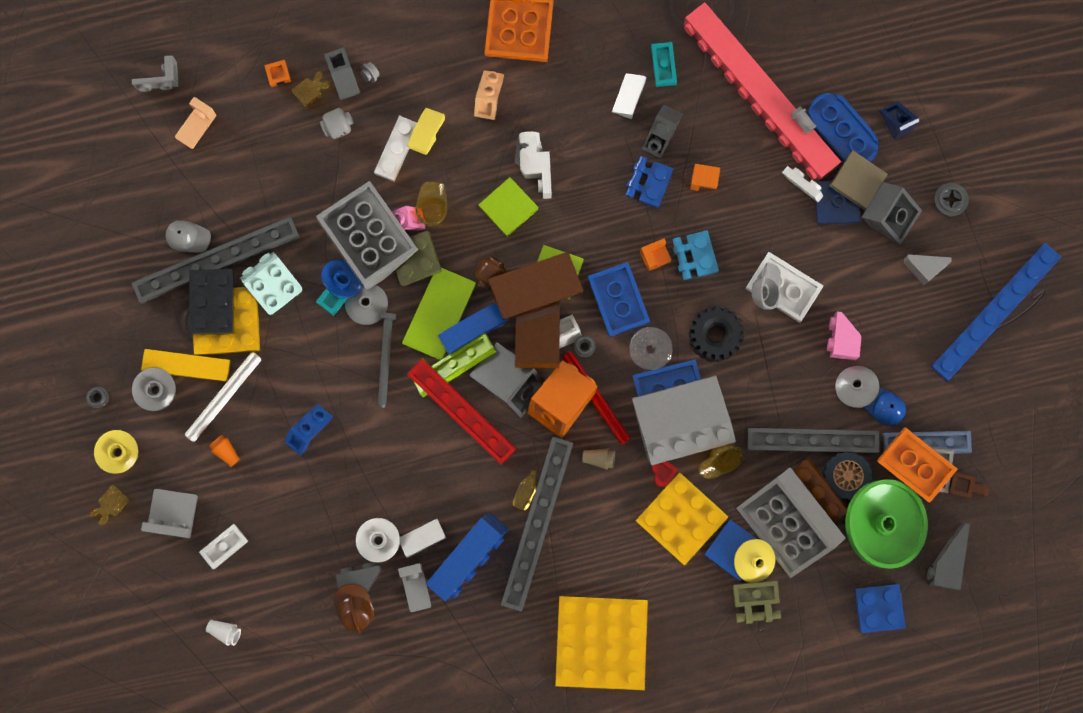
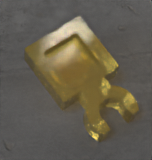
(308, 91)
(112, 502)

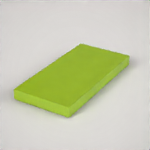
(438, 311)

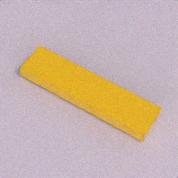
(187, 365)

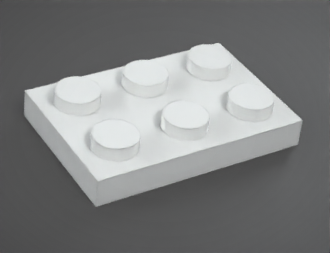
(796, 288)

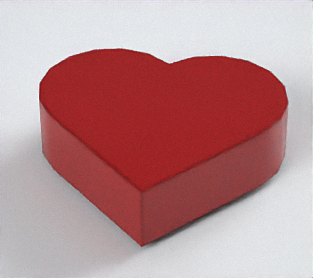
(664, 473)

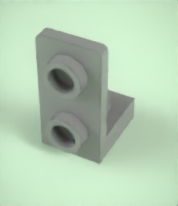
(169, 70)
(415, 587)

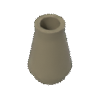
(600, 457)

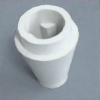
(225, 632)

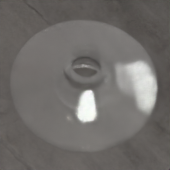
(650, 337)

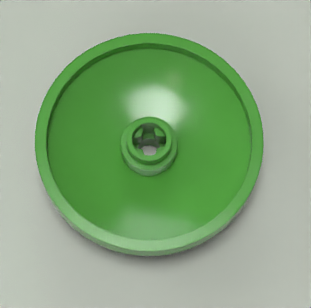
(886, 524)

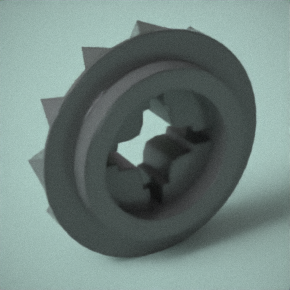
(958, 193)

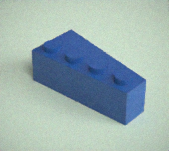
(467, 556)

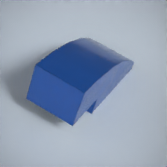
(471, 328)

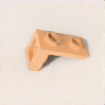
(488, 95)
(196, 123)

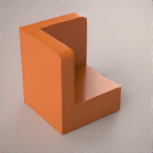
(705, 177)
(655, 255)

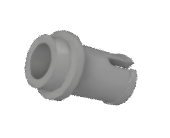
(803, 120)

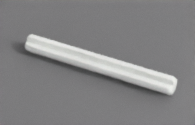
(223, 397)

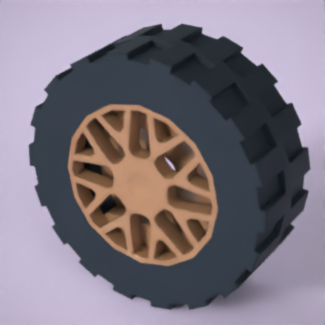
(847, 474)

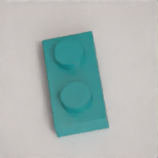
(663, 64)

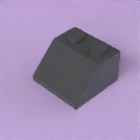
(892, 212)

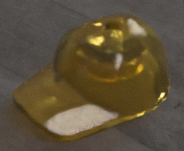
(431, 199)
(721, 461)

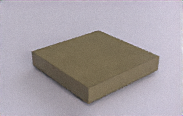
(858, 180)

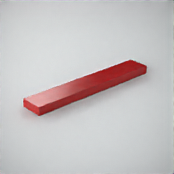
(461, 411)

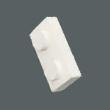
(810, 188)
(223, 546)

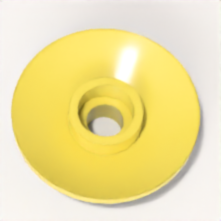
(105, 451)
(746, 559)

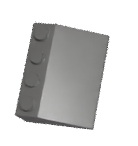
(367, 235)
(683, 420)
(791, 522)

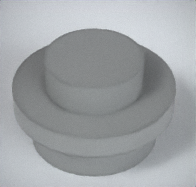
(369, 72)

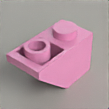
(845, 338)

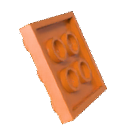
(519, 29)

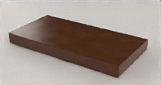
(535, 285)
(538, 337)

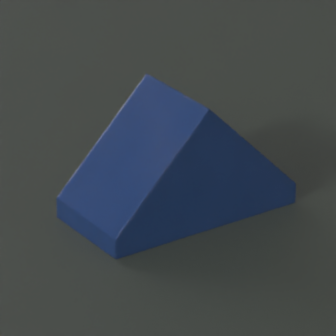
(899, 119)

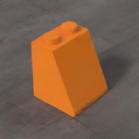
(561, 398)

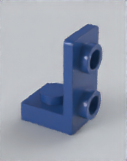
(307, 428)

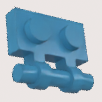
(701, 252)

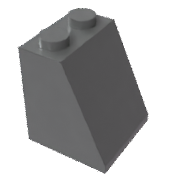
(506, 383)

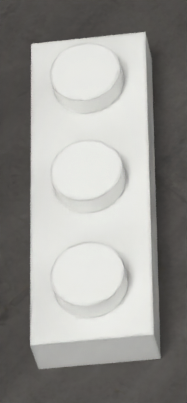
(395, 149)

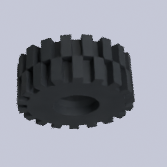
(716, 317)

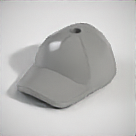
(191, 239)
(767, 288)

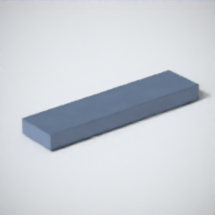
(957, 440)

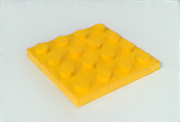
(601, 643)

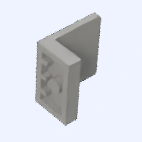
(171, 513)

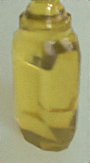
(525, 492)

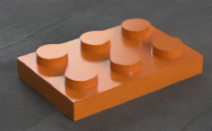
(917, 464)

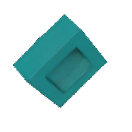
(330, 302)

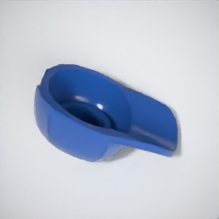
(881, 409)

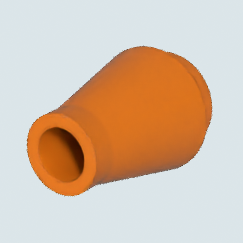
(224, 450)

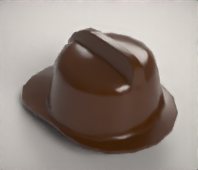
(354, 607)

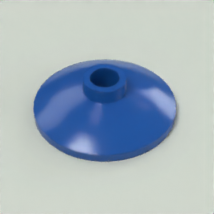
(340, 279)

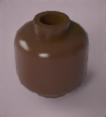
(487, 269)

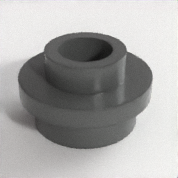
(584, 339)
(90, 397)

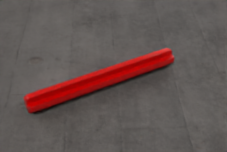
(601, 405)

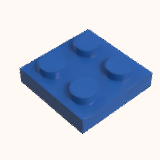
(879, 608)

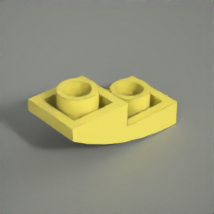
(425, 131)

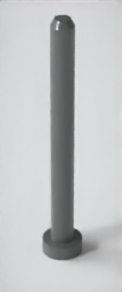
(385, 358)

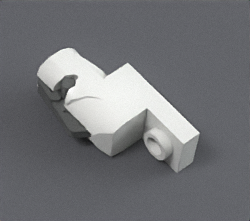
(533, 161)

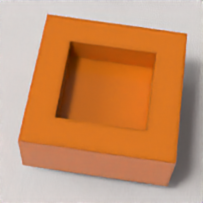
(277, 73)

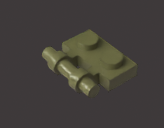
(756, 594)

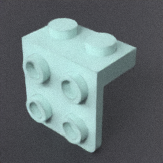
(271, 283)

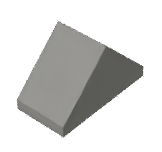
(926, 266)

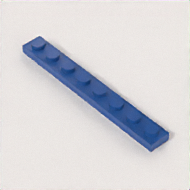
(995, 312)

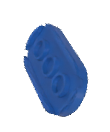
(842, 127)

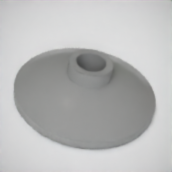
(372, 312)
(143, 386)
(857, 396)

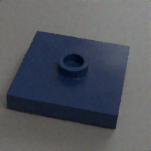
(834, 207)

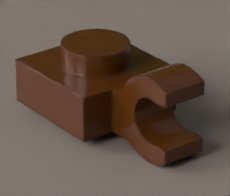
(964, 486)

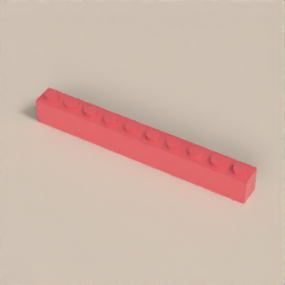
(759, 91)

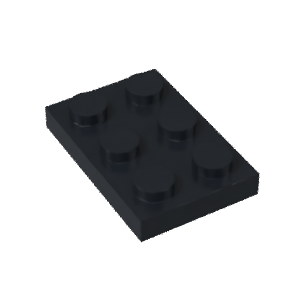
(211, 302)

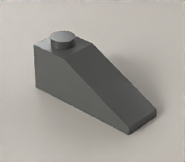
(949, 564)

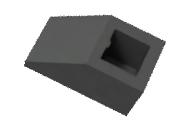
(342, 73)
(662, 131)
(363, 577)

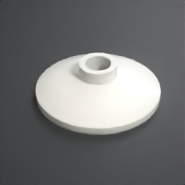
(366, 540)

